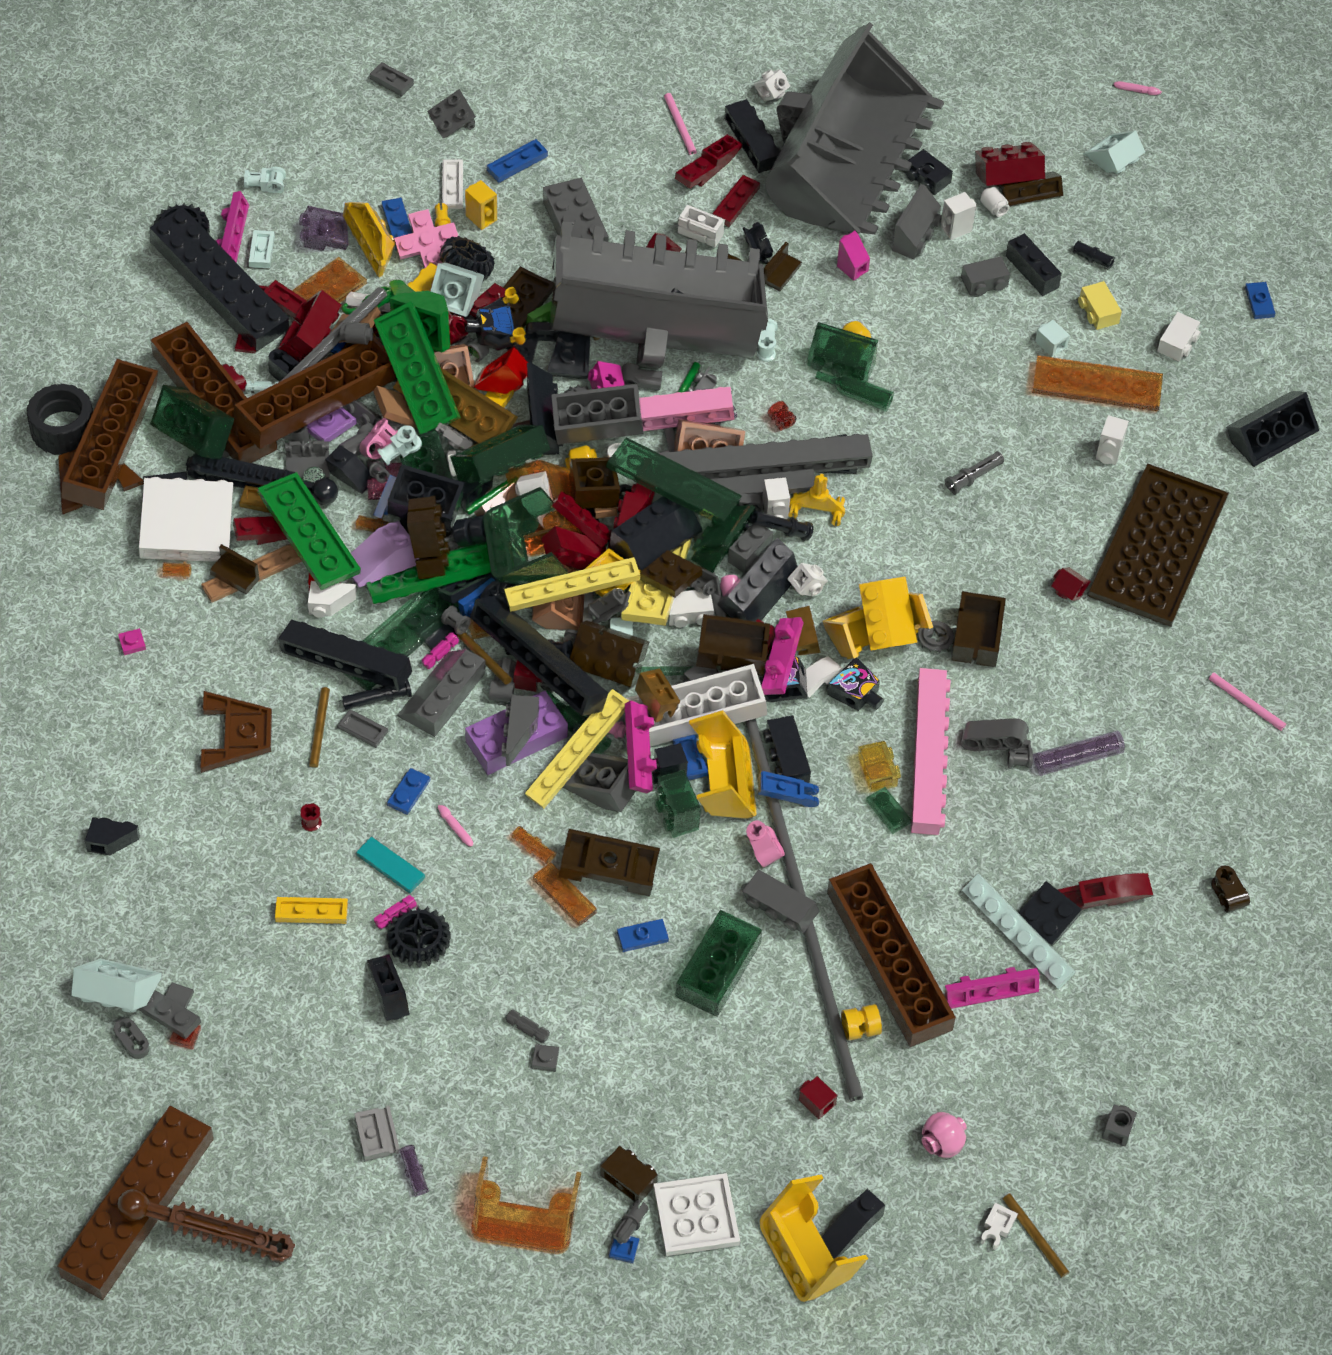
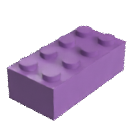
(487, 735)

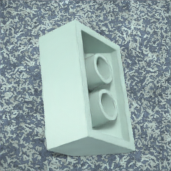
(114, 984)

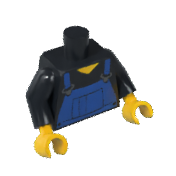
(495, 324)

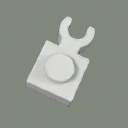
(999, 1223)

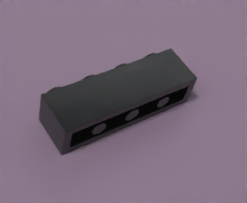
(752, 134)

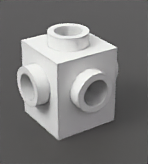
(772, 85)
(808, 579)

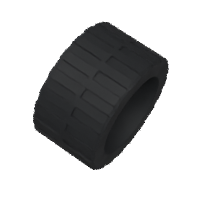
(54, 400)

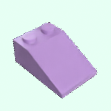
(383, 554)

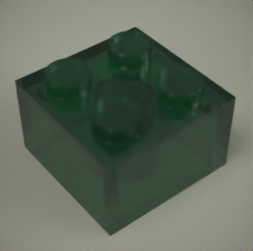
(677, 804)

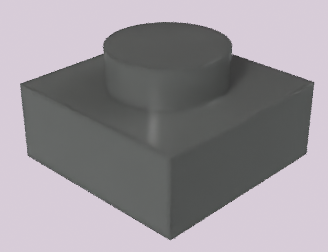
(545, 1057)

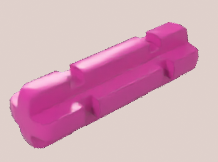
(440, 650)
(381, 921)

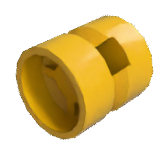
(861, 1022)

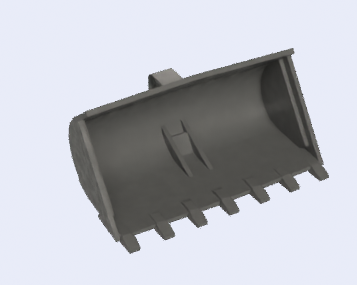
(848, 137)
(628, 297)

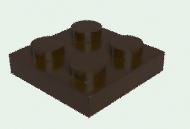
(671, 573)

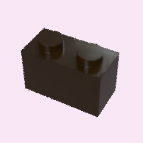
(629, 1174)

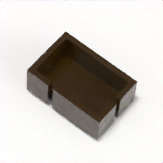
(428, 537)
(978, 629)
(732, 643)
(609, 654)

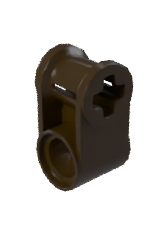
(1229, 889)

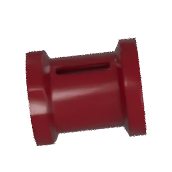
(310, 817)

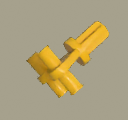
(818, 499)

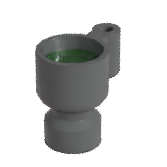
(475, 349)

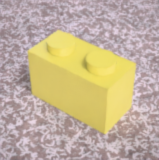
(1099, 305)

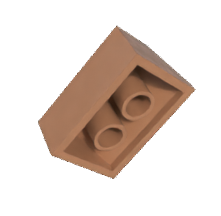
(457, 362)
(701, 435)
(560, 614)

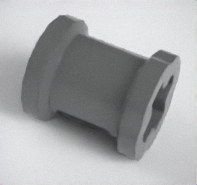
(455, 620)

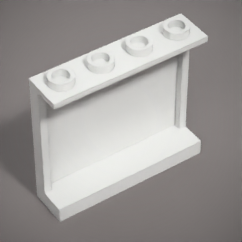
(185, 519)

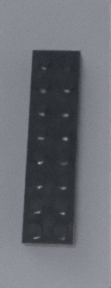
(219, 279)

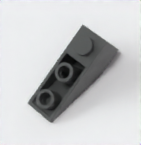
(522, 724)

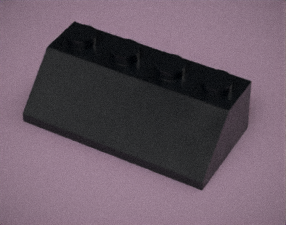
(540, 391)
(1274, 427)
(654, 531)
(761, 583)

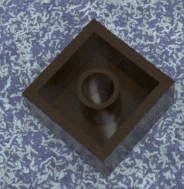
(593, 483)

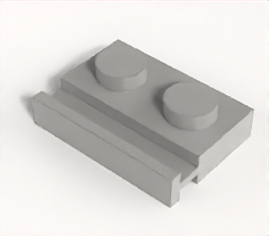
(456, 439)
(377, 1133)

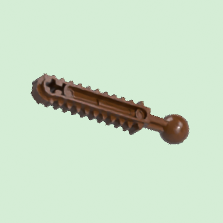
(135, 1205)

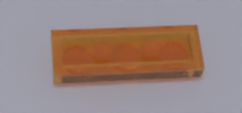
(564, 894)

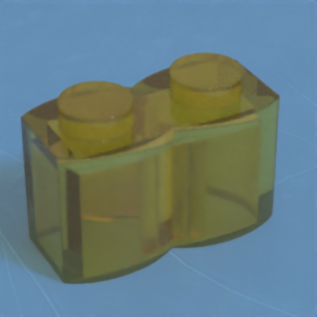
(878, 766)

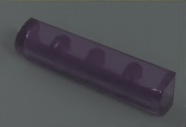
(1079, 753)

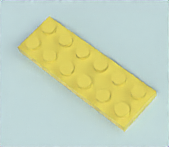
(649, 603)

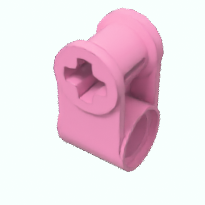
(379, 436)
(764, 843)

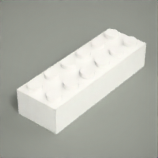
(733, 691)

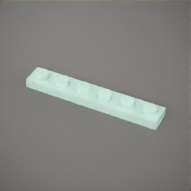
(1018, 931)

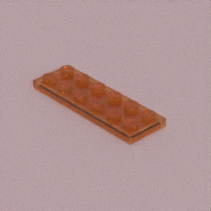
(1097, 383)

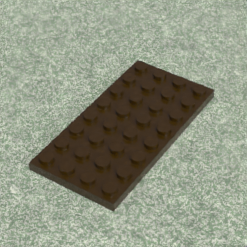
(1158, 545)

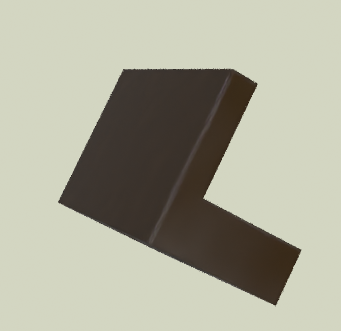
(781, 268)
(235, 570)

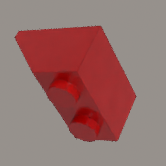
(503, 373)

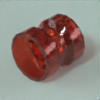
(784, 417)

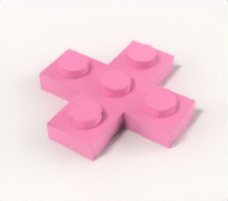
(425, 239)

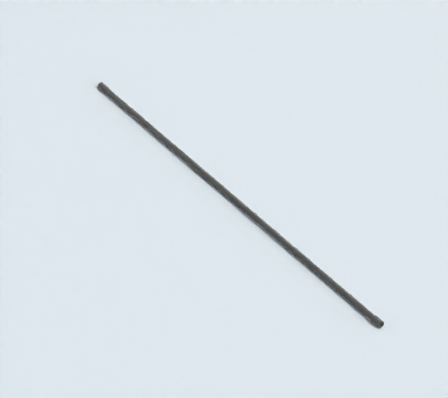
(851, 1080)

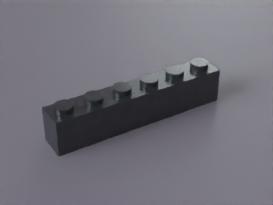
(345, 655)

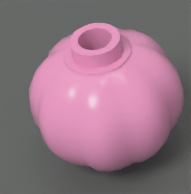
(944, 1134)

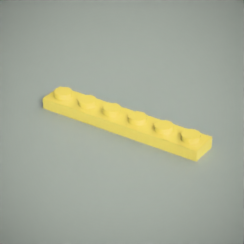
(572, 584)
(576, 750)

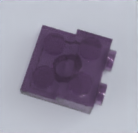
(323, 229)

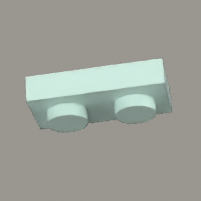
(261, 249)

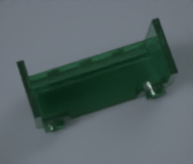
(505, 541)

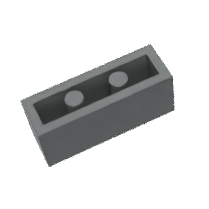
(780, 902)

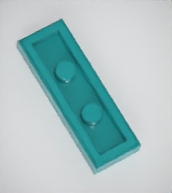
(390, 864)

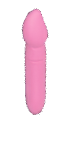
(1137, 88)
(455, 825)

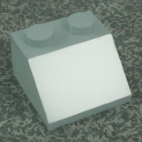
(1116, 151)
(458, 286)

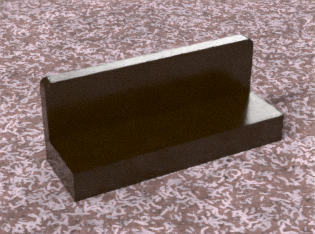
(1033, 190)

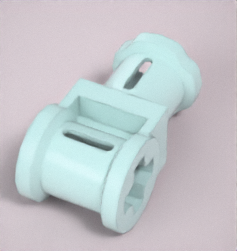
(266, 179)
(767, 342)
(401, 444)

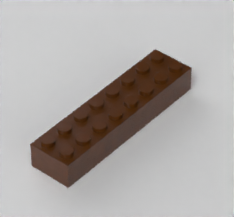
(197, 370)
(313, 392)
(109, 434)
(891, 955)
(159, 1172)

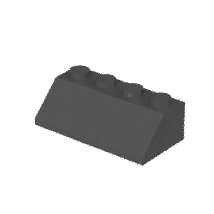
(443, 691)

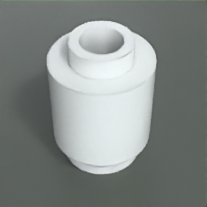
(994, 202)

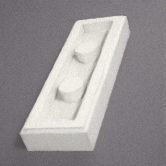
(452, 184)

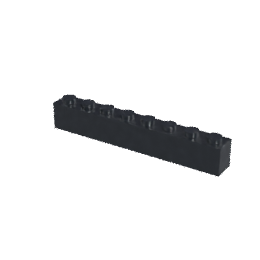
(539, 655)

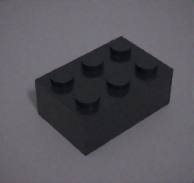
(416, 483)

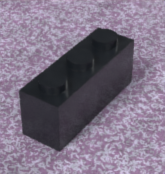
(1033, 264)
(787, 748)

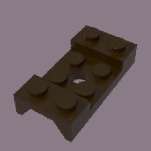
(585, 858)

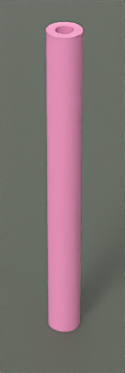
(680, 124)
(1248, 702)

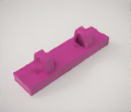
(235, 218)
(782, 655)
(638, 747)
(992, 988)

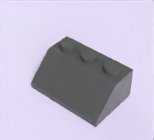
(917, 223)

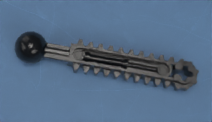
(250, 474)

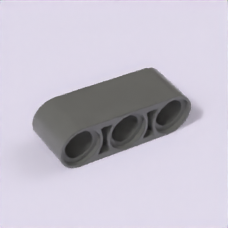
(994, 734)

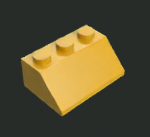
(888, 613)

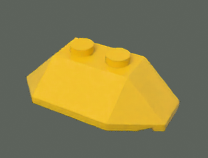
(370, 234)

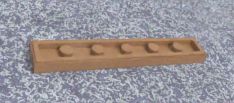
(267, 566)

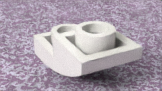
(821, 672)

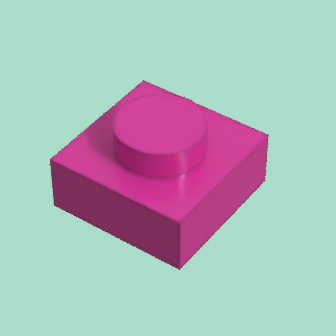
(132, 641)

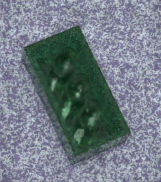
(192, 421)
(500, 453)
(718, 963)

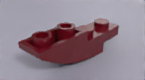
(710, 163)
(633, 503)
(261, 529)
(1109, 890)

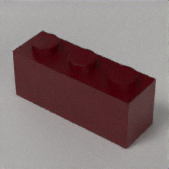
(571, 547)

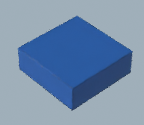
(626, 1251)

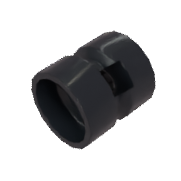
(469, 531)

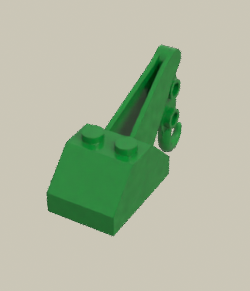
(430, 308)

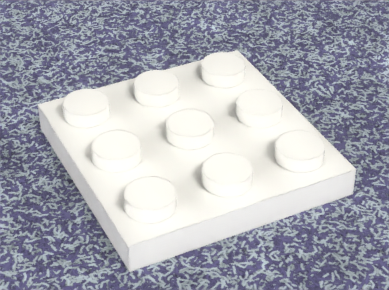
(696, 1214)

